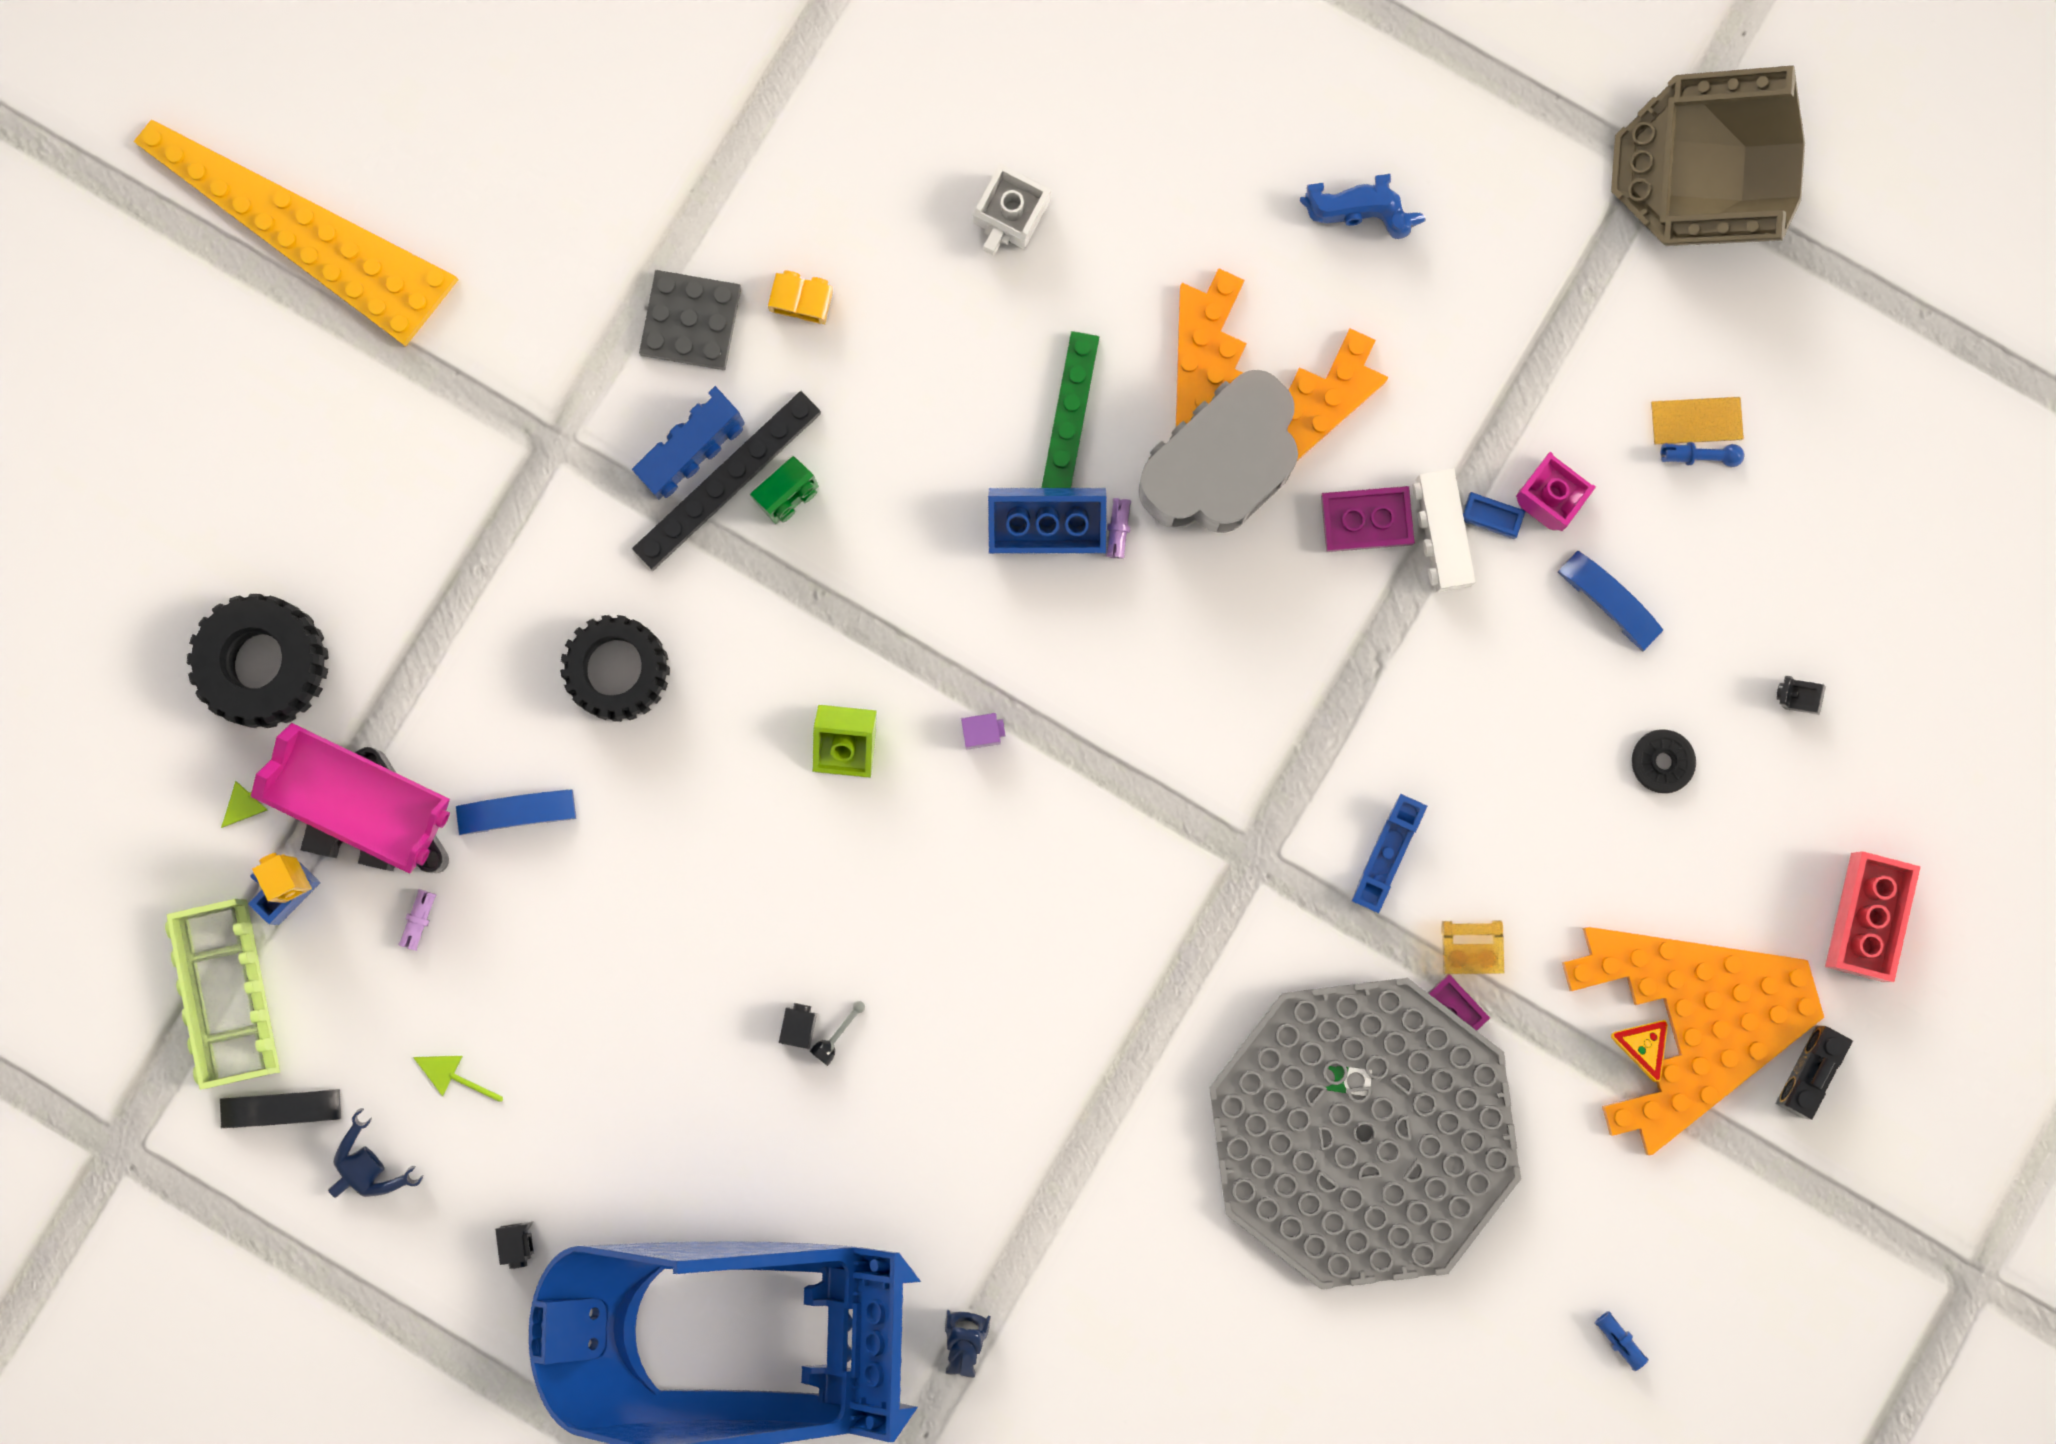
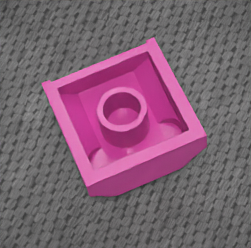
(1554, 493)

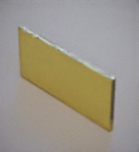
(1697, 420)

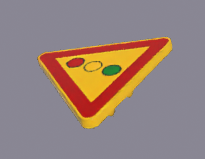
(1644, 1046)

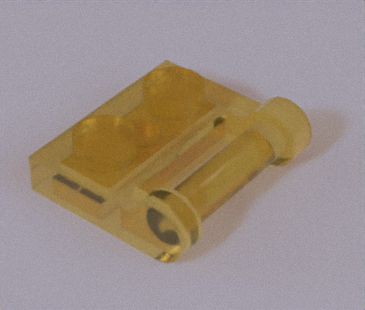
(1473, 957)

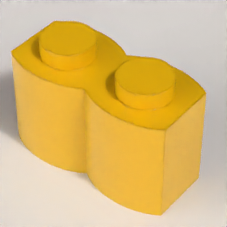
(800, 297)

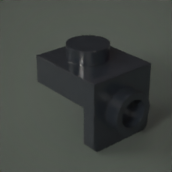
(1801, 695)

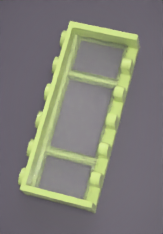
(222, 993)

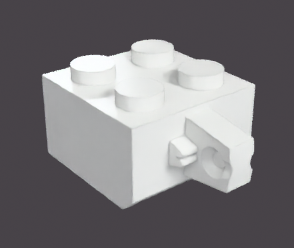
(1010, 208)

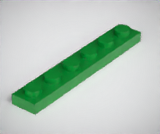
(1070, 410)

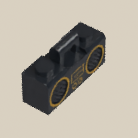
(1814, 1072)

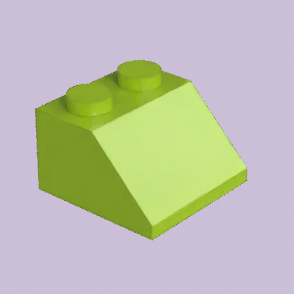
(844, 740)

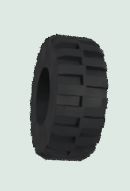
(216, 652)

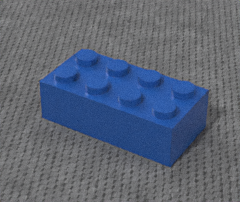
(1047, 520)

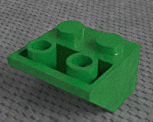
(785, 490)

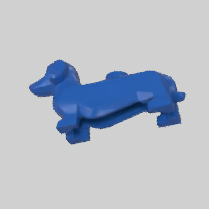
(1361, 203)

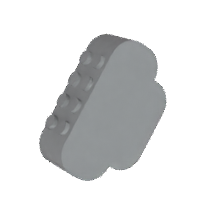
(1224, 458)

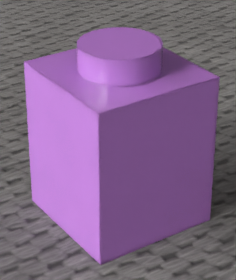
(982, 730)

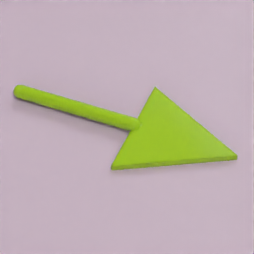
(241, 806)
(441, 1071)

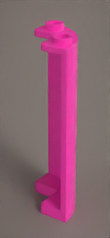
(351, 798)

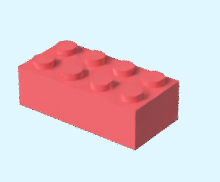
(1872, 916)

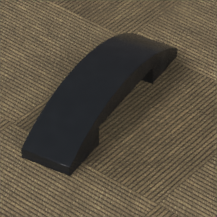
(280, 1109)

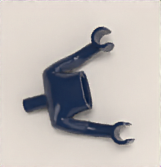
(363, 1167)

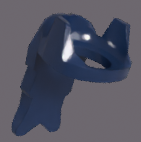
(964, 1343)

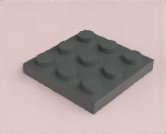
(690, 320)

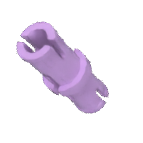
(1118, 528)
(417, 919)

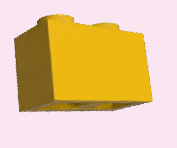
(281, 877)

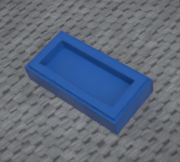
(1493, 515)

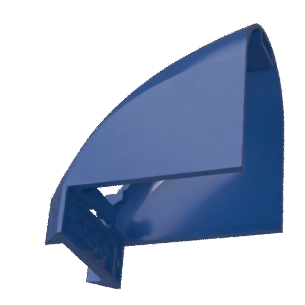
(610, 1398)

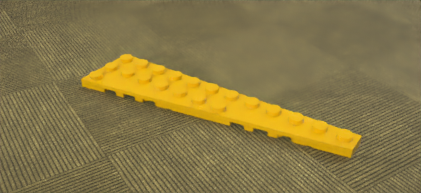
(358, 266)

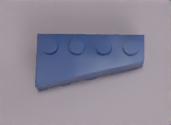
(689, 444)

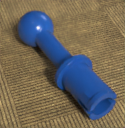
(1731, 455)

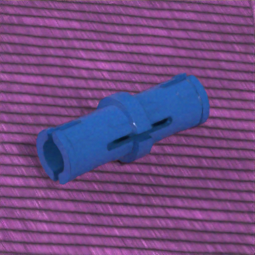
(1621, 1341)

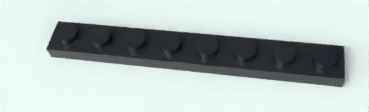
(726, 480)

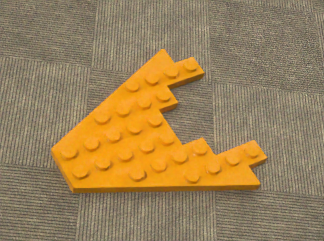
(1211, 356)
(1725, 1013)

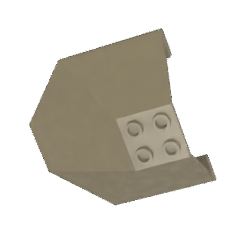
(1715, 158)

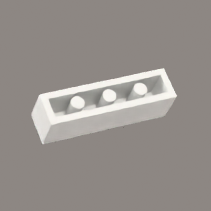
(1444, 530)

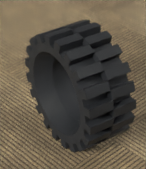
(643, 692)

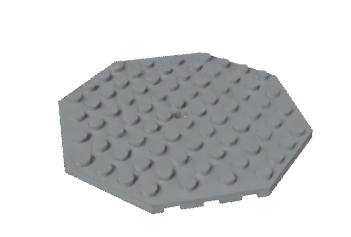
(1378, 1205)

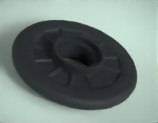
(1682, 761)

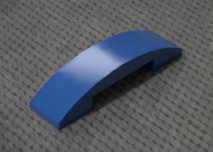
(1612, 599)
(515, 811)
(1388, 853)

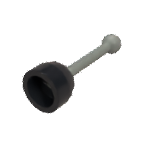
(825, 1049)

